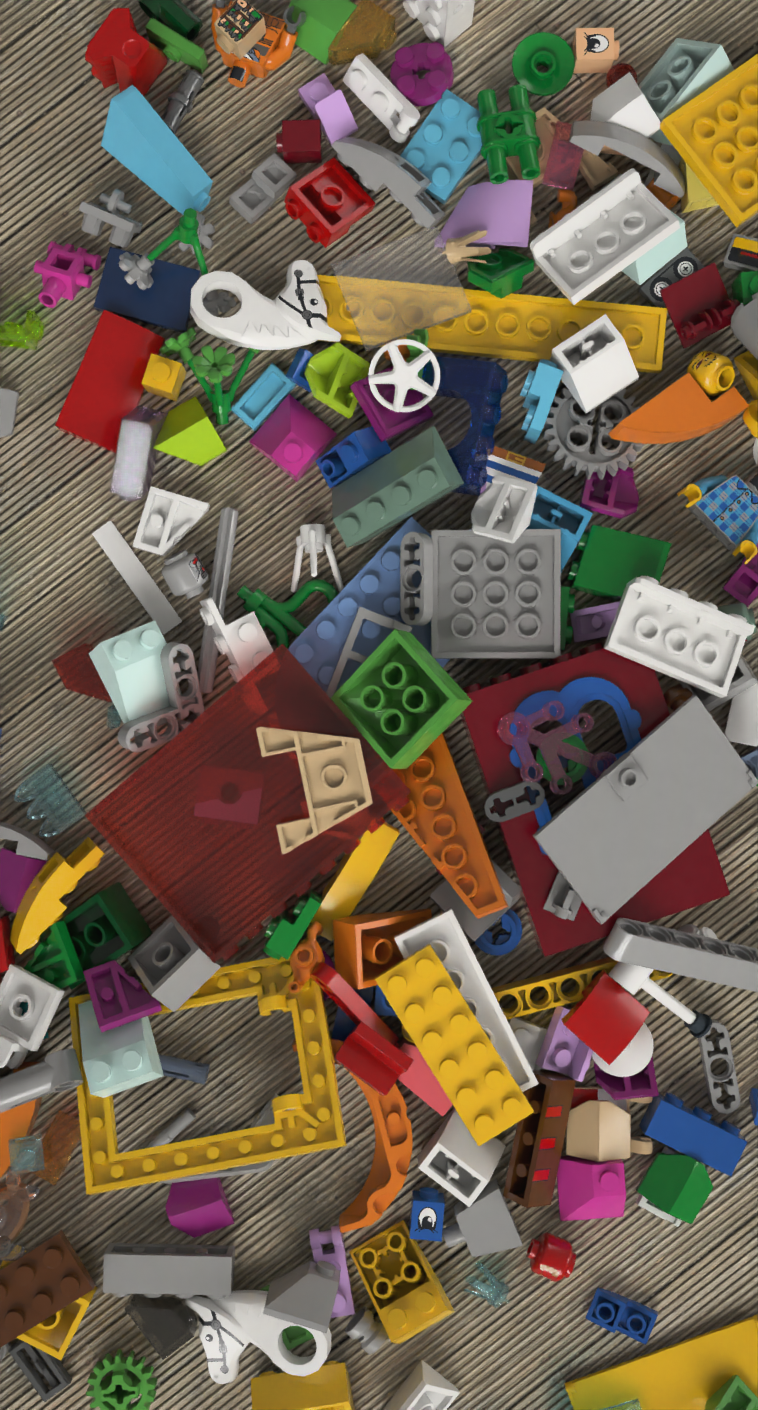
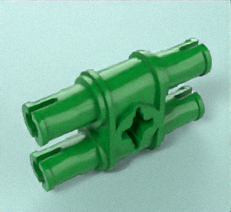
(508, 134)

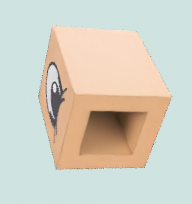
(594, 50)

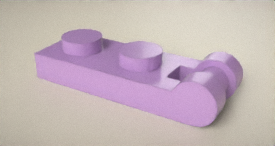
(344, 1298)

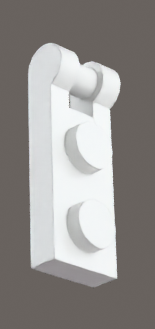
(381, 97)

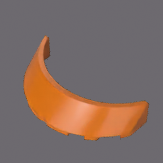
(390, 1158)

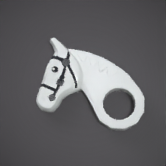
(287, 322)
(238, 1319)

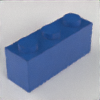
(693, 1133)

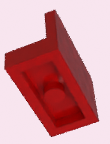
(372, 1058)

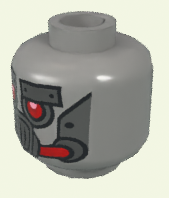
(184, 574)

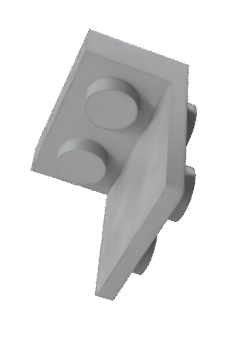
(446, 898)

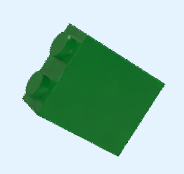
(613, 559)

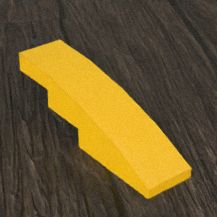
(354, 877)

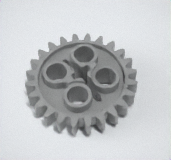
(565, 425)

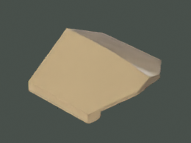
(598, 1131)

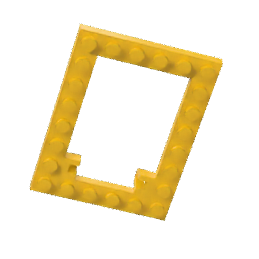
(308, 1128)

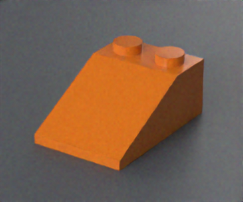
(367, 943)

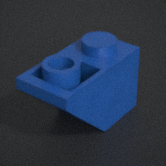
(352, 456)

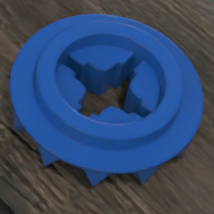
(504, 942)

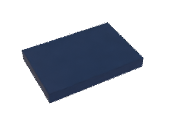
(161, 305)

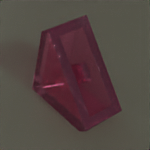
(562, 159)

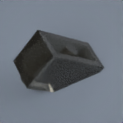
(162, 1321)

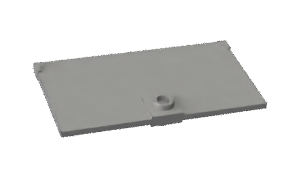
(646, 809)

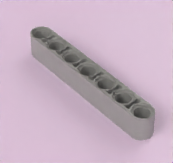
(683, 953)

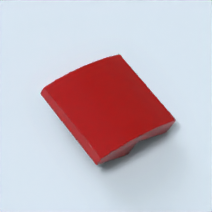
(606, 1017)

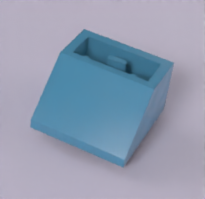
(558, 513)

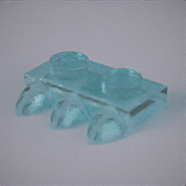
(51, 800)

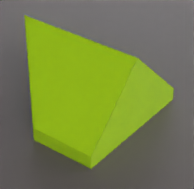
(189, 434)

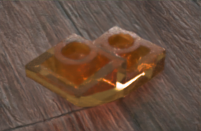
(58, 1146)

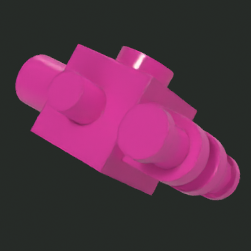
(64, 272)

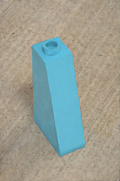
(153, 152)

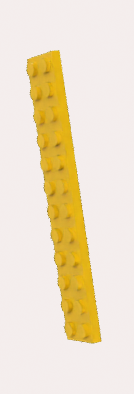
(521, 326)

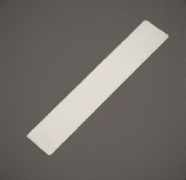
(136, 577)

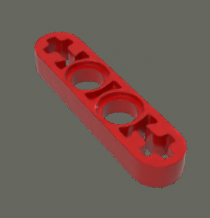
(350, 1001)

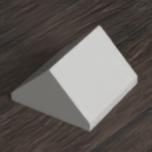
(423, 1391)

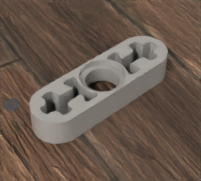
(407, 569)
(731, 1087)

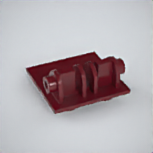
(698, 305)

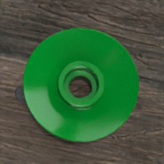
(547, 51)

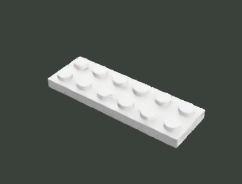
(459, 960)

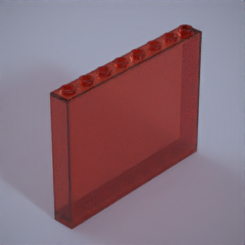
(208, 807)

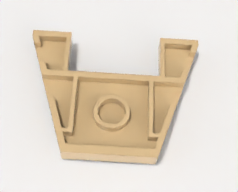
(591, 166)
(331, 777)

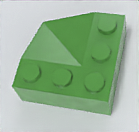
(401, 699)

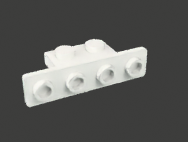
(240, 639)

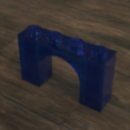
(482, 387)

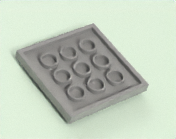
(496, 595)

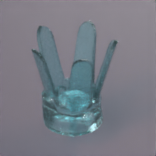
(493, 1293)

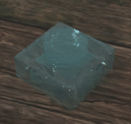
(26, 1154)

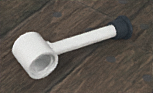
(636, 977)

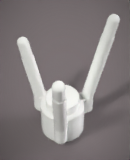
(312, 539)

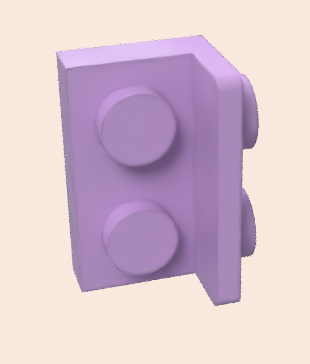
(564, 1050)

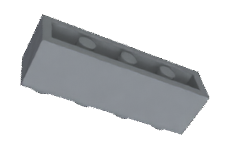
(169, 1270)

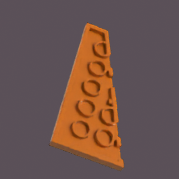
(447, 829)

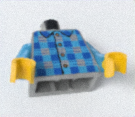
(727, 510)

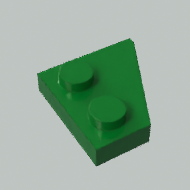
(56, 959)

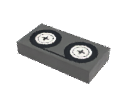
(676, 269)

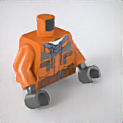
(268, 53)

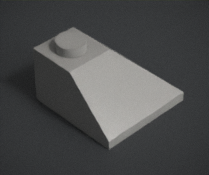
(305, 1295)

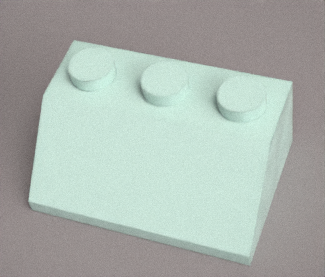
(682, 75)

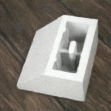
(595, 363)
(457, 1160)

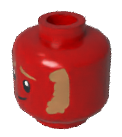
(551, 1257)

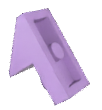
(329, 107)
(593, 622)

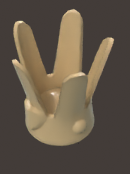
(457, 250)

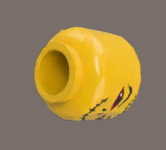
(712, 372)

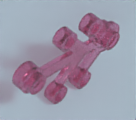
(551, 744)

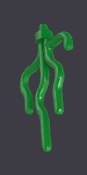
(272, 613)

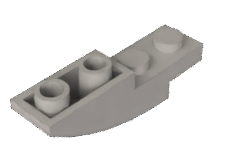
(383, 169)

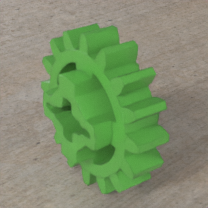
(127, 1382)

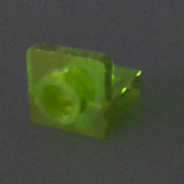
(16, 336)

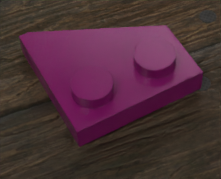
(117, 996)

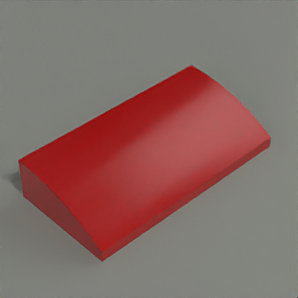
(108, 381)

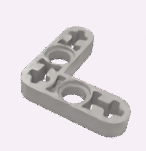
(179, 704)

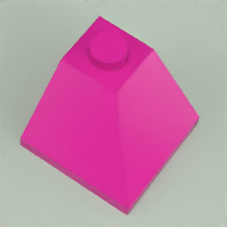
(293, 438)
(590, 1188)

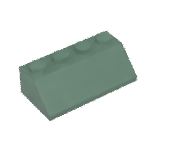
(393, 488)

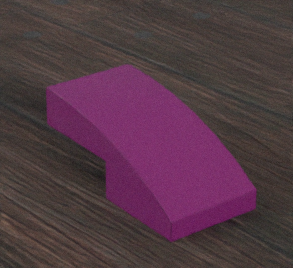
(744, 581)

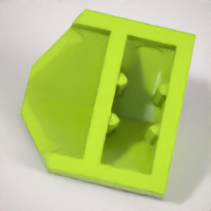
(332, 374)

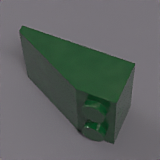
(104, 928)

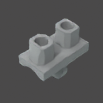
(96, 216)

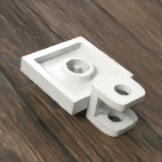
(27, 1031)

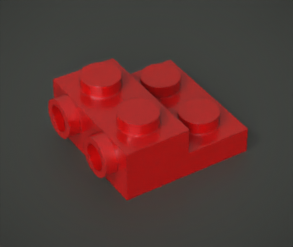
(327, 202)

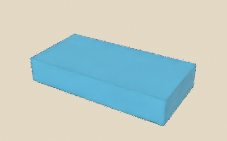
(263, 397)

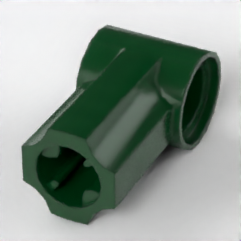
(173, 15)

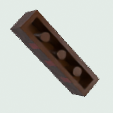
(540, 1140)

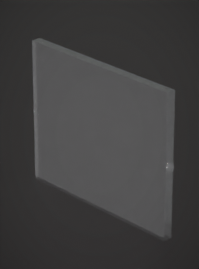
(401, 288)

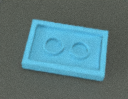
(445, 145)

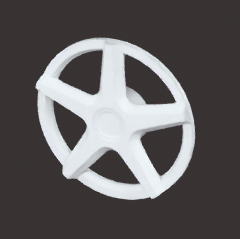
(404, 375)

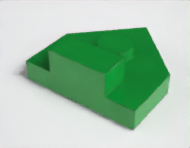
(501, 273)

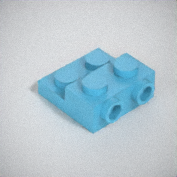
(539, 393)

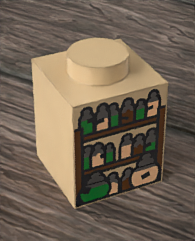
(239, 28)

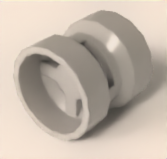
(367, 1330)

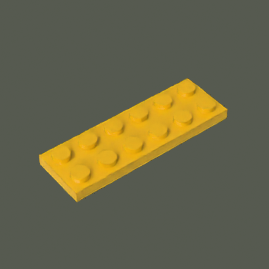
(454, 1044)

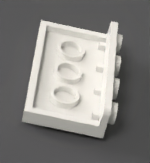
(602, 236)
(678, 635)

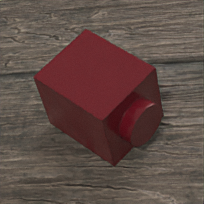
(300, 141)

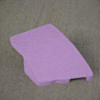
(498, 209)

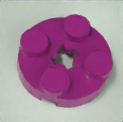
(417, 58)

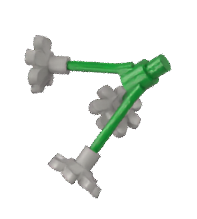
(193, 235)

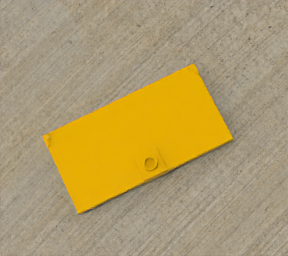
(676, 1375)

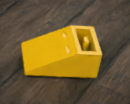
(401, 1283)

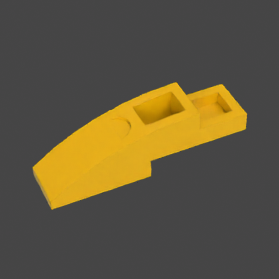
(43, 901)

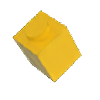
(164, 377)

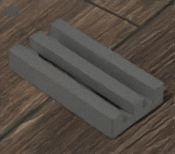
(34, 1378)

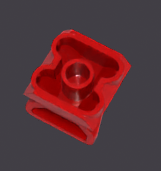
(123, 55)

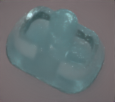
(113, 717)

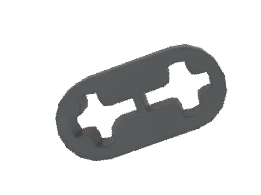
(517, 808)

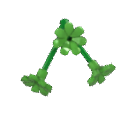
(211, 365)

